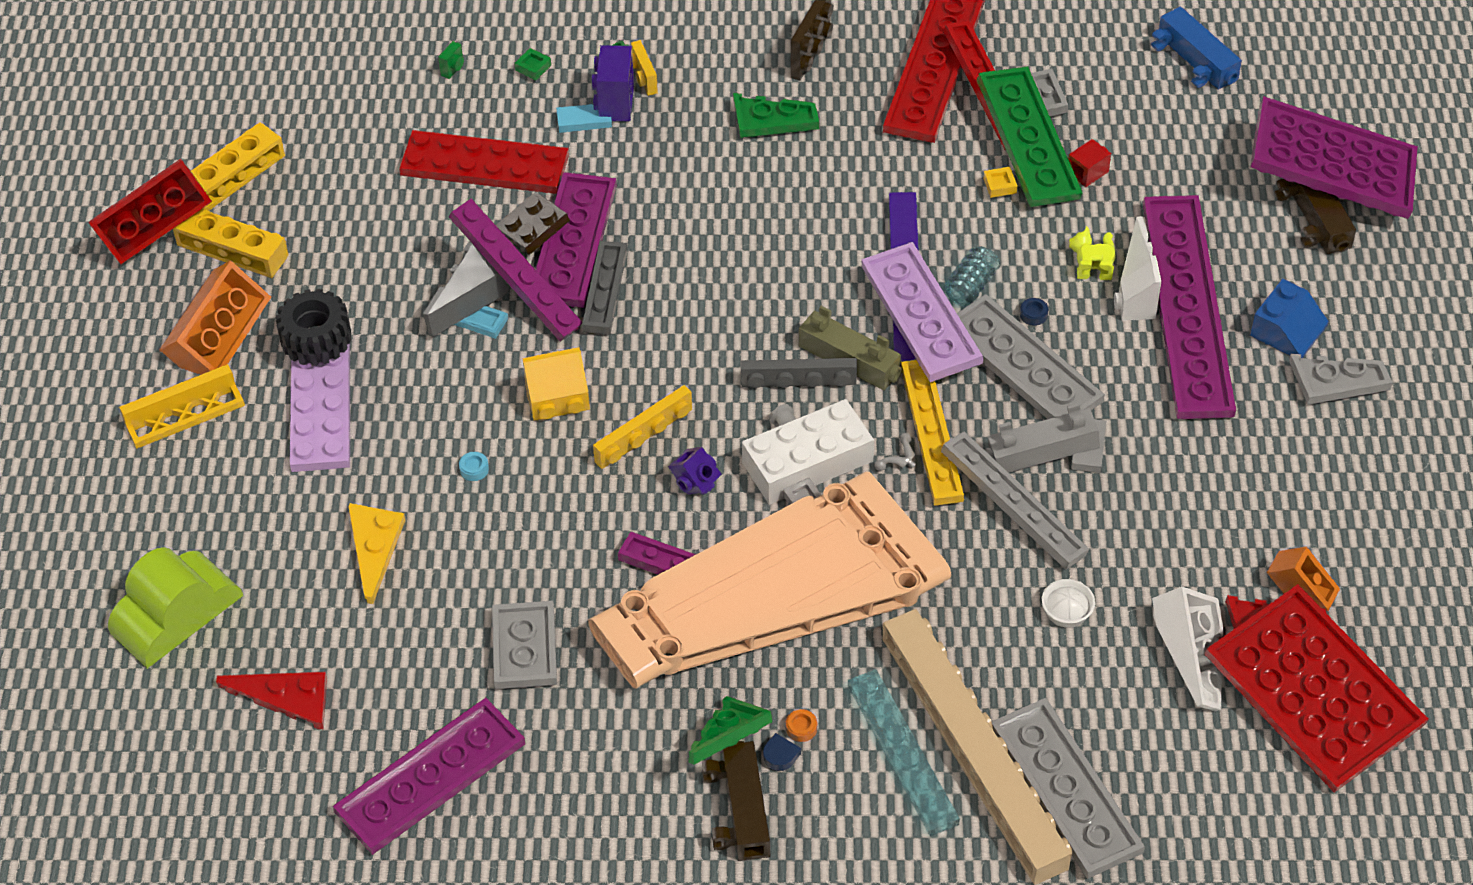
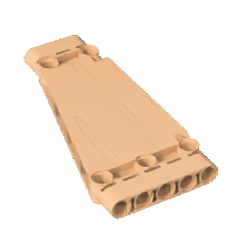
(774, 583)

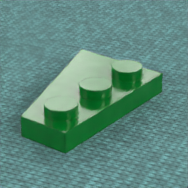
(766, 117)

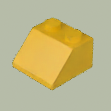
(556, 384)

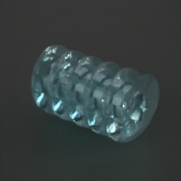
(971, 275)

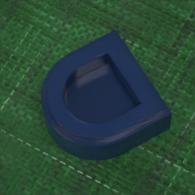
(780, 753)

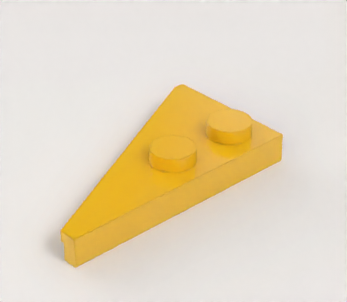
(375, 540)

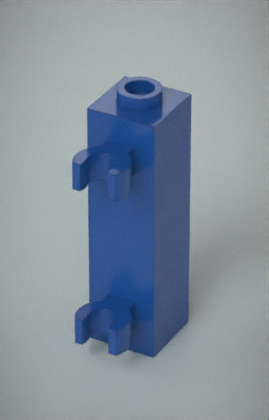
(1199, 47)

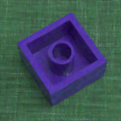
(614, 82)

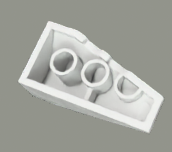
(1140, 278)
(1188, 627)

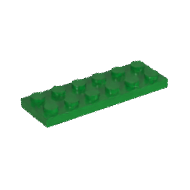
(1029, 136)

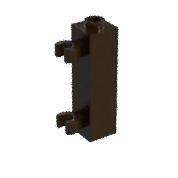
(1325, 216)
(746, 802)

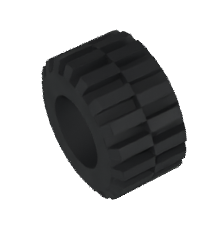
(317, 343)

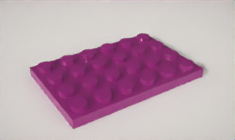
(1335, 157)

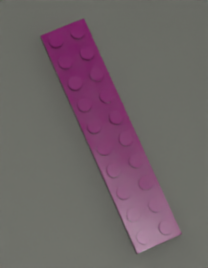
(1189, 309)

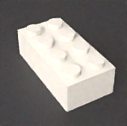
(808, 447)

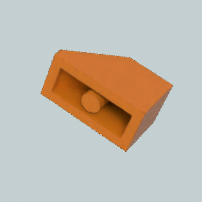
(1302, 568)

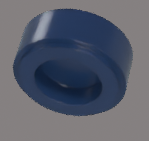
(1034, 311)

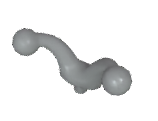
(905, 439)

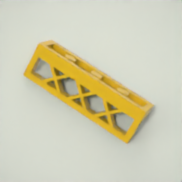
(179, 401)

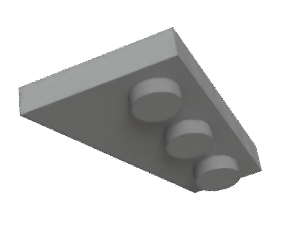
(1333, 380)

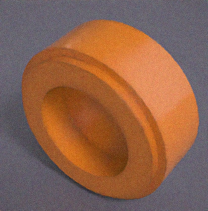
(801, 725)

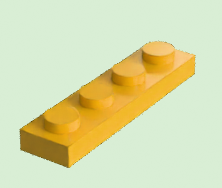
(642, 427)

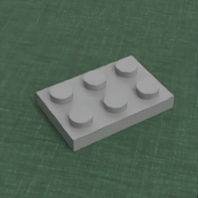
(524, 644)

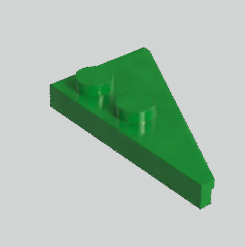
(728, 727)

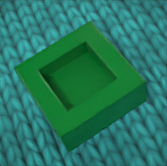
(451, 60)
(533, 64)

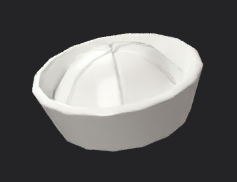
(1068, 602)

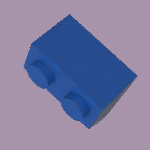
(1289, 320)

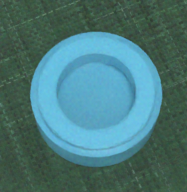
(473, 466)

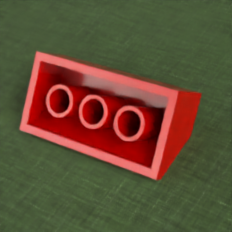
(150, 211)

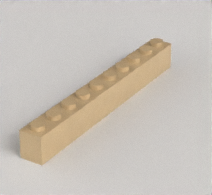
(977, 747)

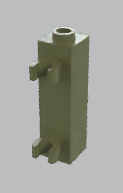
(832, 339)

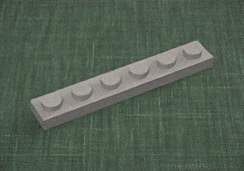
(1015, 500)

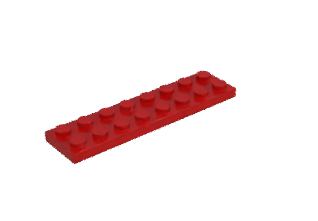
(929, 72)

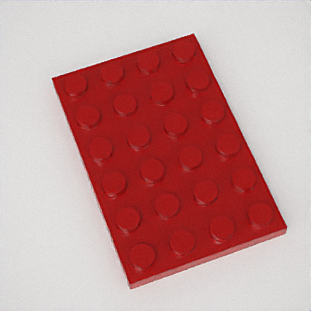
(1316, 687)

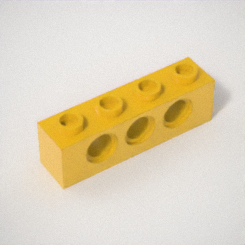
(239, 163)
(234, 241)

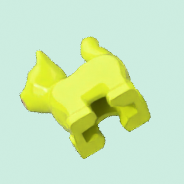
(1093, 256)

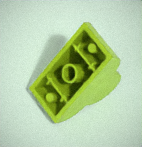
(169, 602)

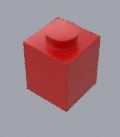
(1090, 162)

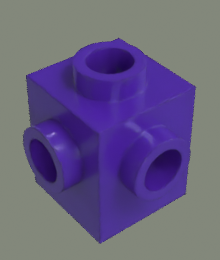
(695, 471)

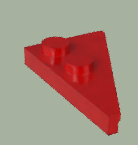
(290, 693)

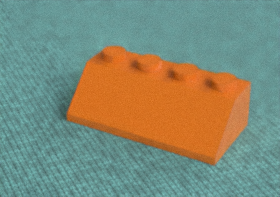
(216, 320)

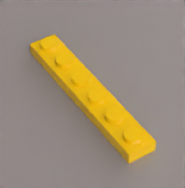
(931, 434)

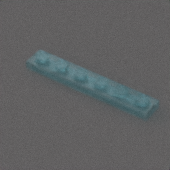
(903, 753)

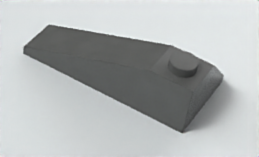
(468, 290)

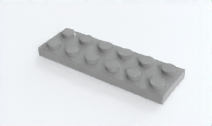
(1026, 361)
(1068, 788)

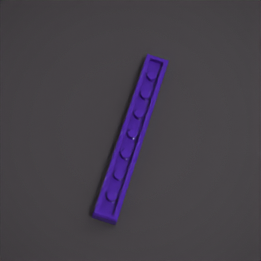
(902, 231)

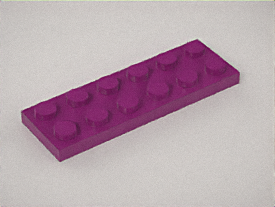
(571, 253)
(428, 775)

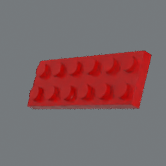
(484, 161)

